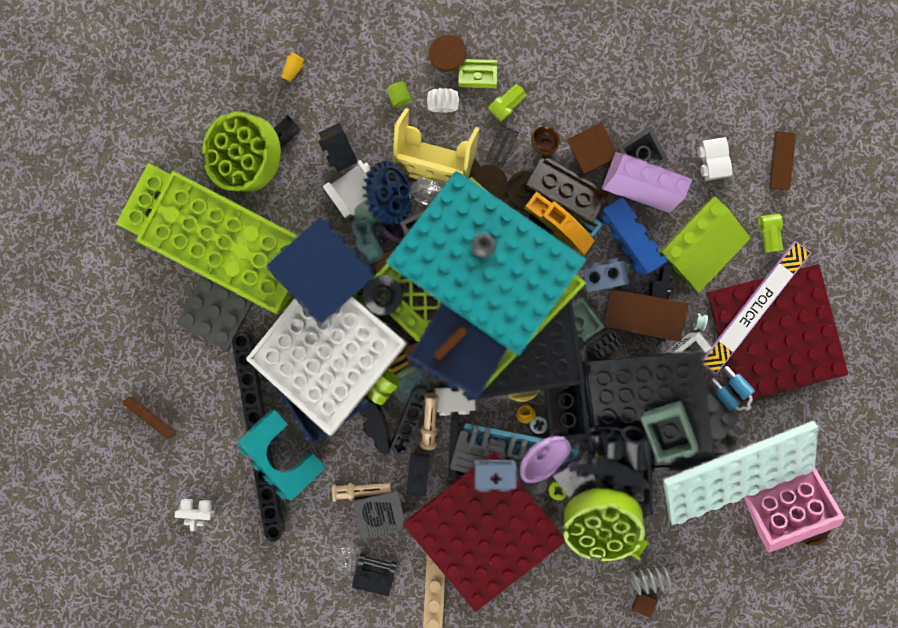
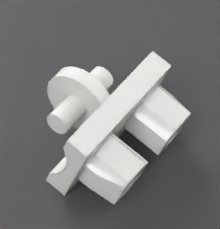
(186, 511)

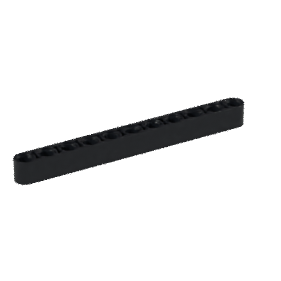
(258, 407)

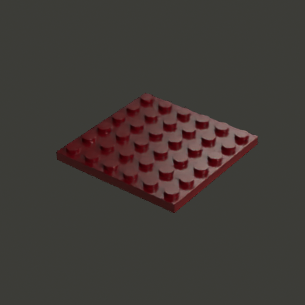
(792, 340)
(483, 537)

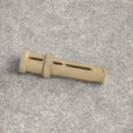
(429, 429)
(350, 488)

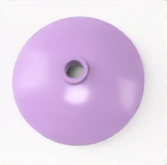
(544, 459)

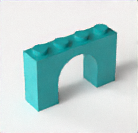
(255, 444)

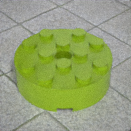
(241, 152)
(603, 524)

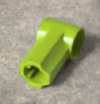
(504, 105)
(771, 229)

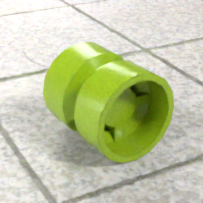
(383, 387)

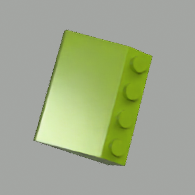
(705, 244)

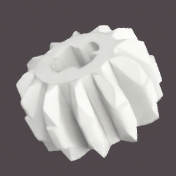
(442, 100)

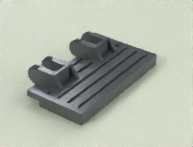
(468, 451)

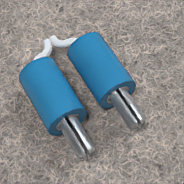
(739, 384)

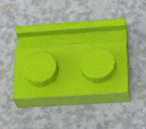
(478, 74)

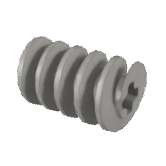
(649, 580)

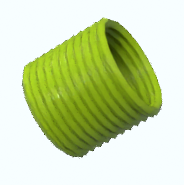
(399, 94)

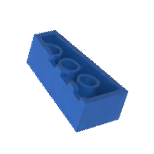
(632, 237)

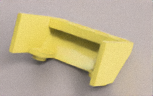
(430, 160)

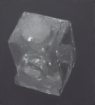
(346, 551)

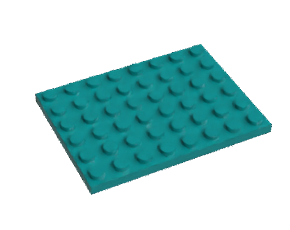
(500, 293)

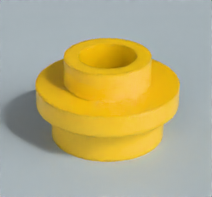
(528, 411)

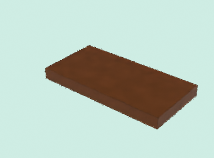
(646, 315)

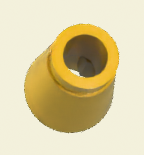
(292, 66)

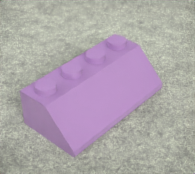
(646, 183)

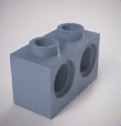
(606, 279)

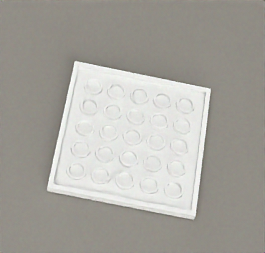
(326, 365)

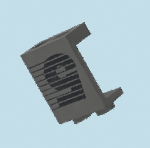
(576, 485)
(380, 514)

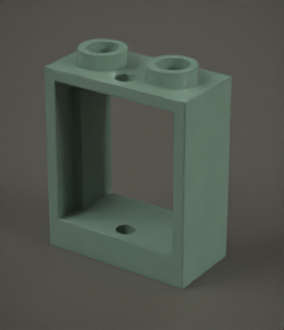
(663, 413)

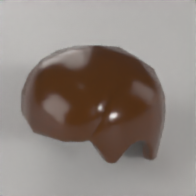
(545, 140)

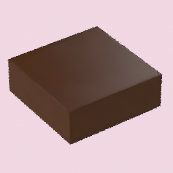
(644, 604)

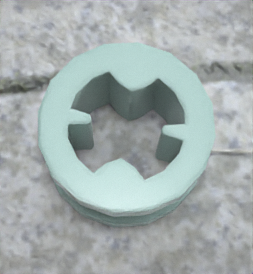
(700, 322)
(544, 427)

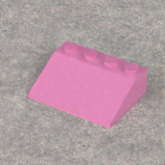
(793, 511)

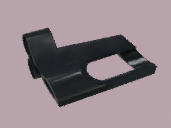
(628, 448)

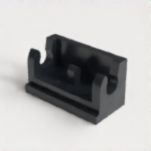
(286, 130)

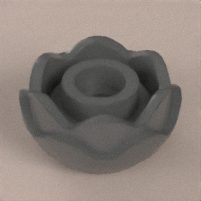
(485, 251)

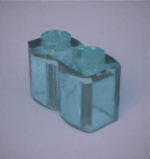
(367, 240)

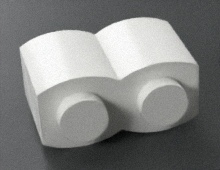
(715, 159)

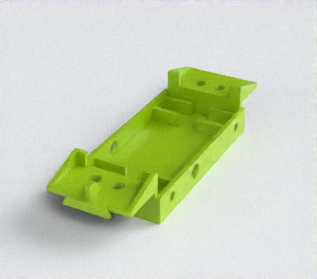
(208, 235)

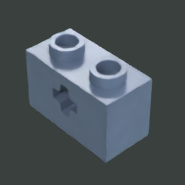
(485, 470)

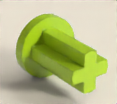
(636, 555)

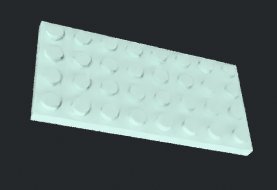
(741, 473)

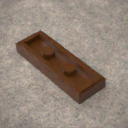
(782, 160)
(149, 417)

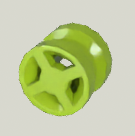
(554, 487)

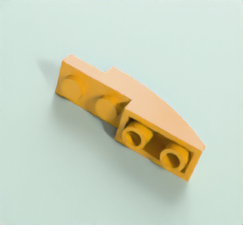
(561, 222)

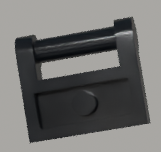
(371, 580)

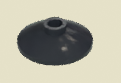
(380, 285)

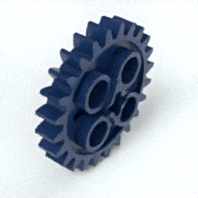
(388, 192)

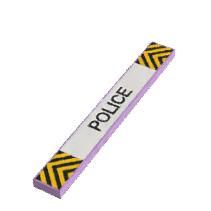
(755, 307)

